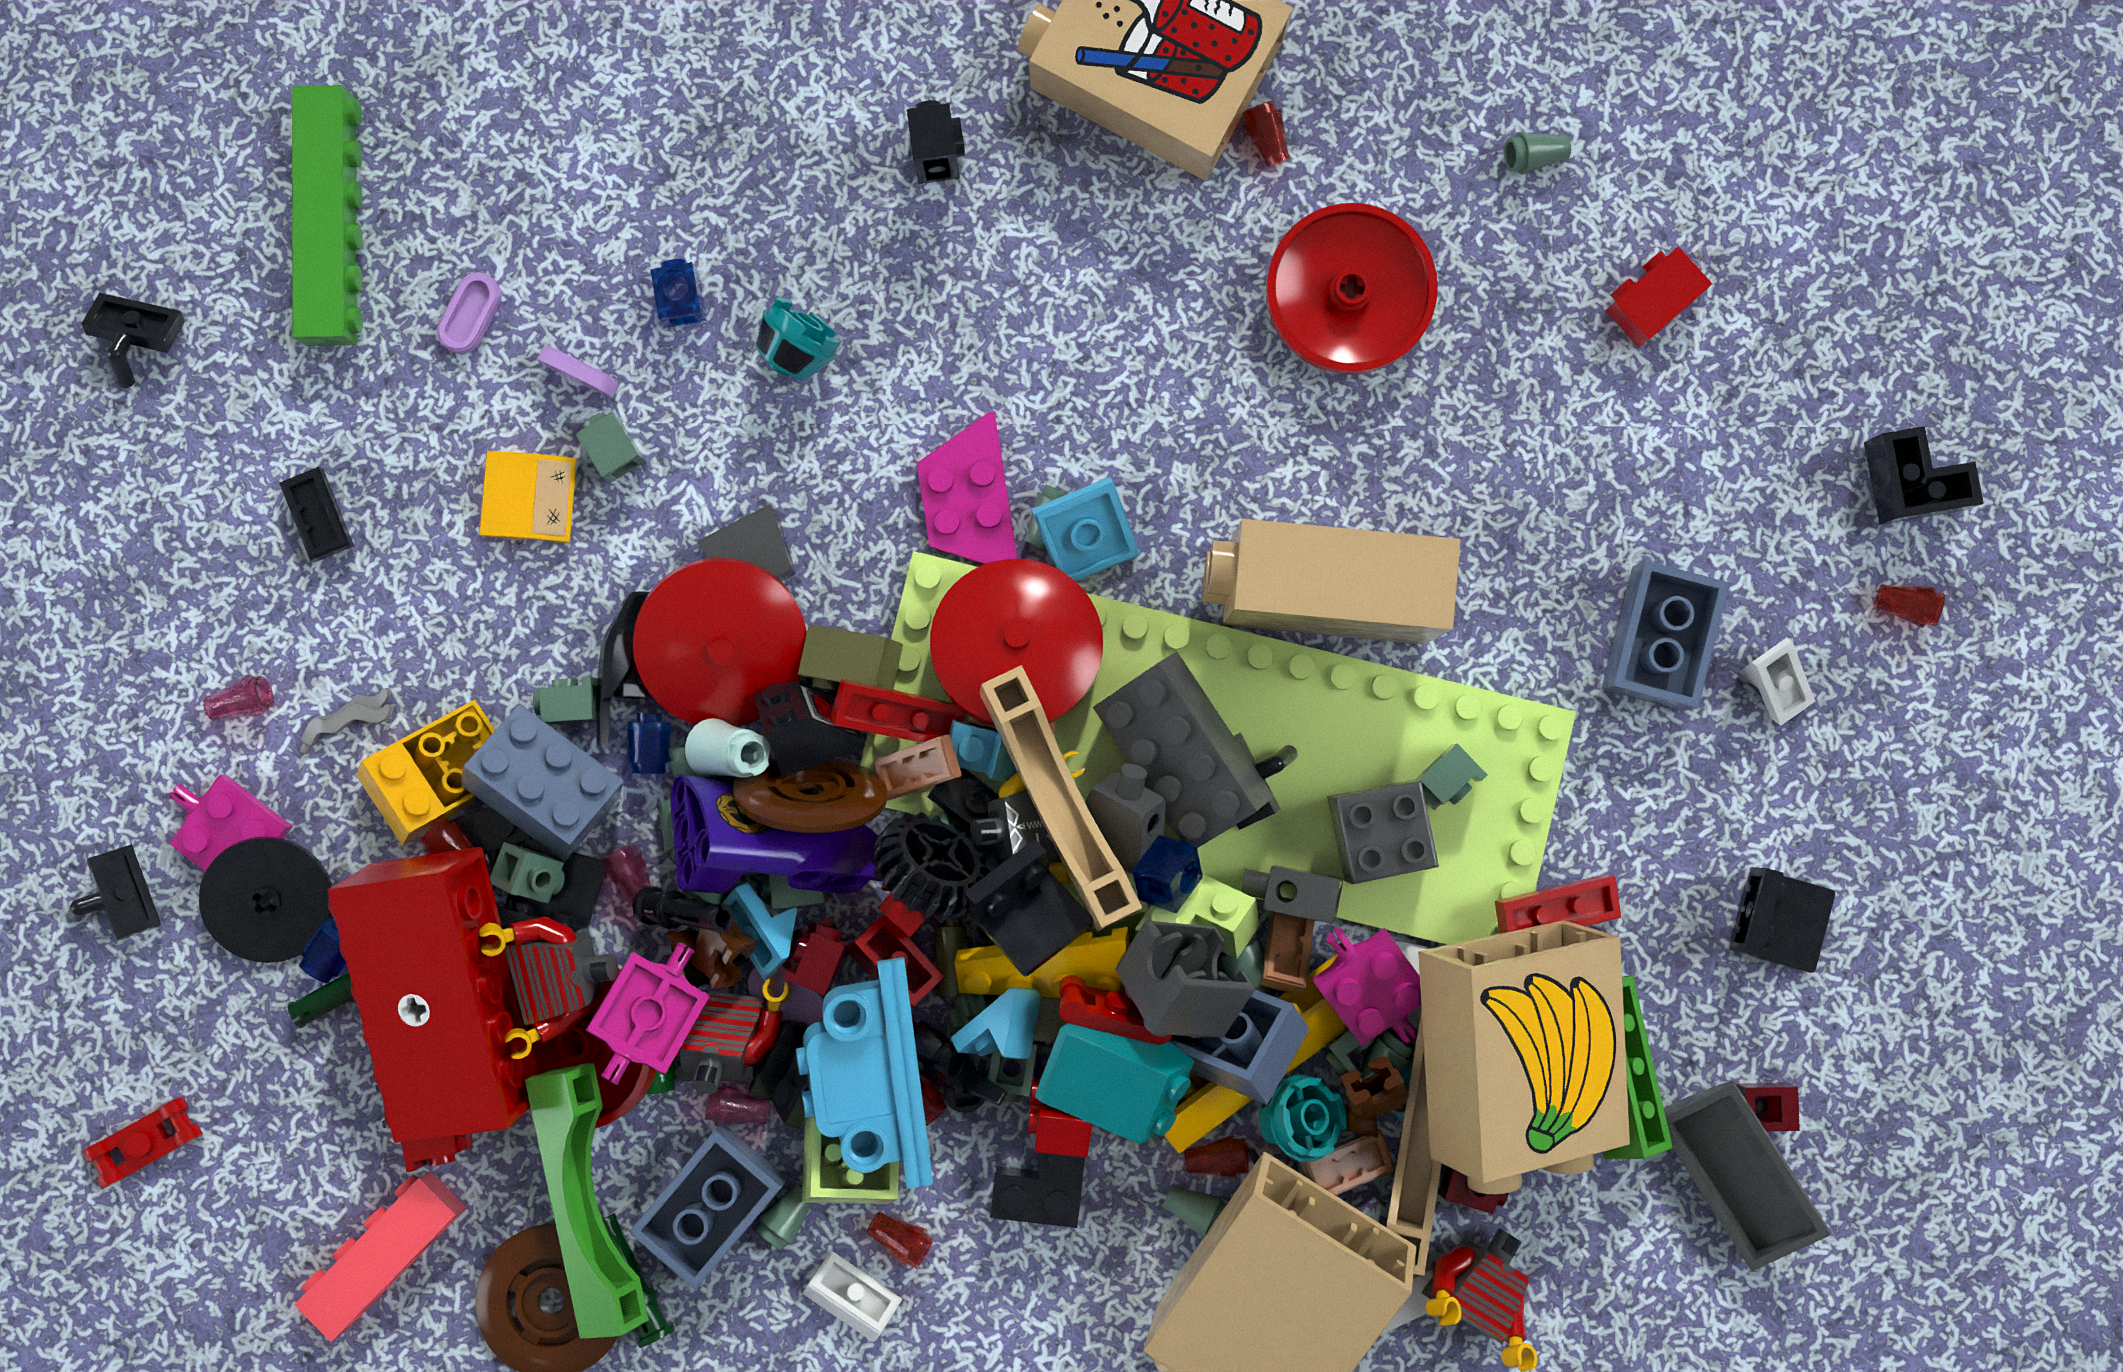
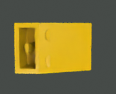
(422, 773)

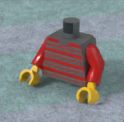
(552, 975)
(731, 1035)
(1484, 1293)

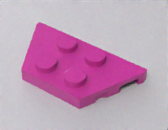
(968, 495)

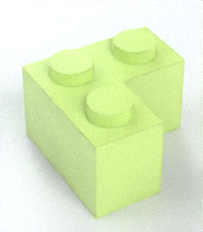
(1218, 906)
(832, 1181)

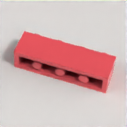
(380, 1255)

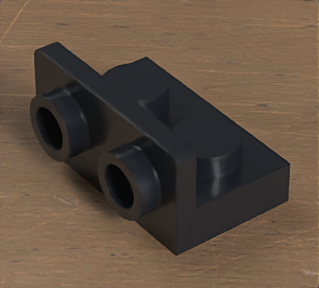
(779, 1075)

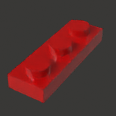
(892, 712)
(1578, 902)

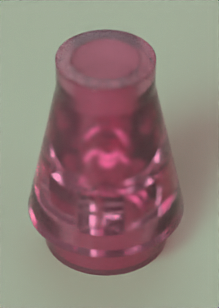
(240, 699)
(627, 870)
(735, 1106)

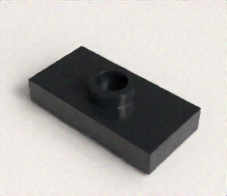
(316, 514)
(963, 798)

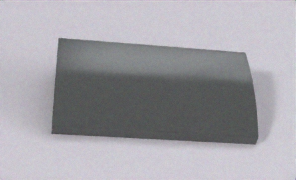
(1743, 1175)

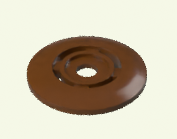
(847, 800)
(549, 1342)

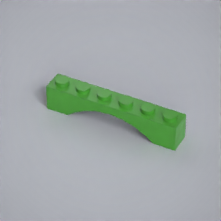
(601, 1284)

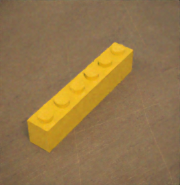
(1210, 1104)

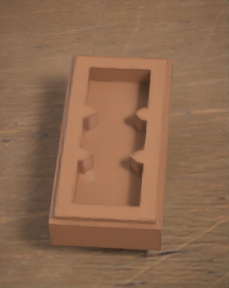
(918, 767)
(1287, 953)
(1351, 1164)

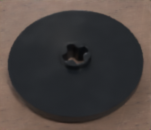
(232, 904)

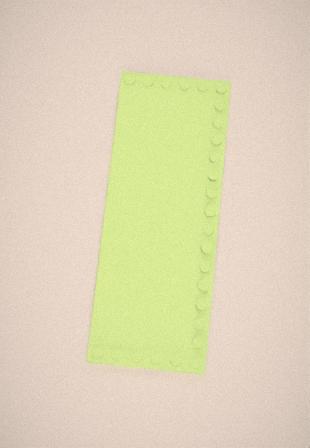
(1352, 732)

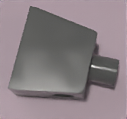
(754, 539)
(1127, 814)
(1316, 893)

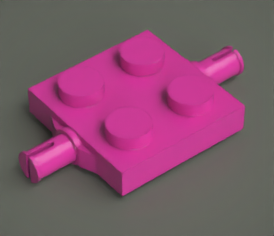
(222, 819)
(1371, 986)
(647, 1013)

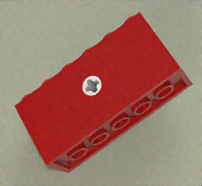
(431, 996)

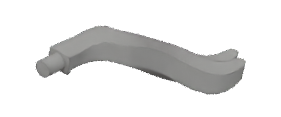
(362, 707)

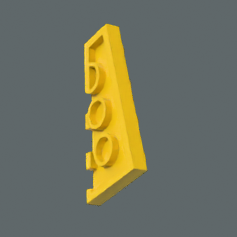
(1093, 959)

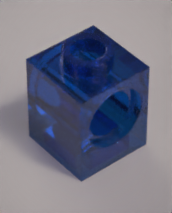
(685, 310)
(1167, 873)

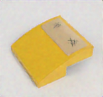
(527, 496)

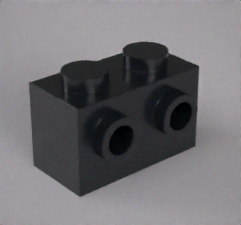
(935, 141)

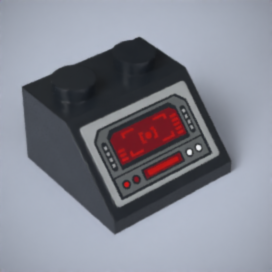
(800, 727)

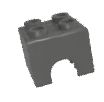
(1383, 831)
(1176, 980)

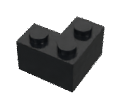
(1907, 483)
(1040, 1196)

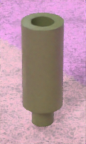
(949, 939)

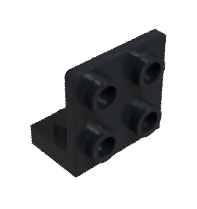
(572, 904)
(1027, 909)
(1782, 919)

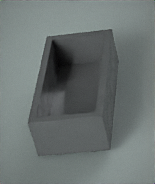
(1186, 749)

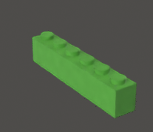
(325, 216)

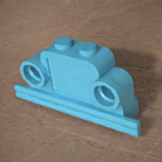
(868, 1075)

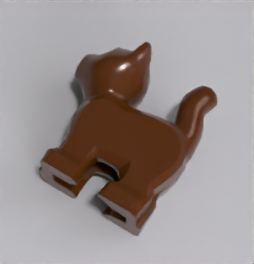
(715, 952)
(1373, 1096)

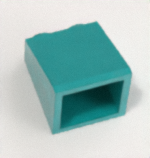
(1115, 1081)

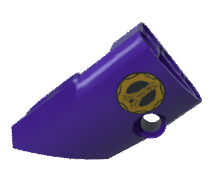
(721, 844)

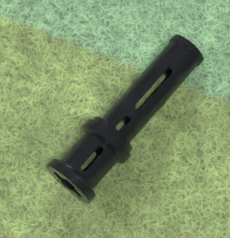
(674, 909)

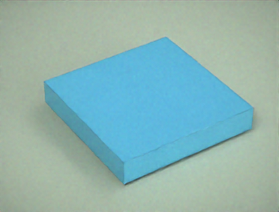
(1086, 530)

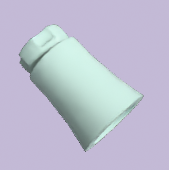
(725, 750)

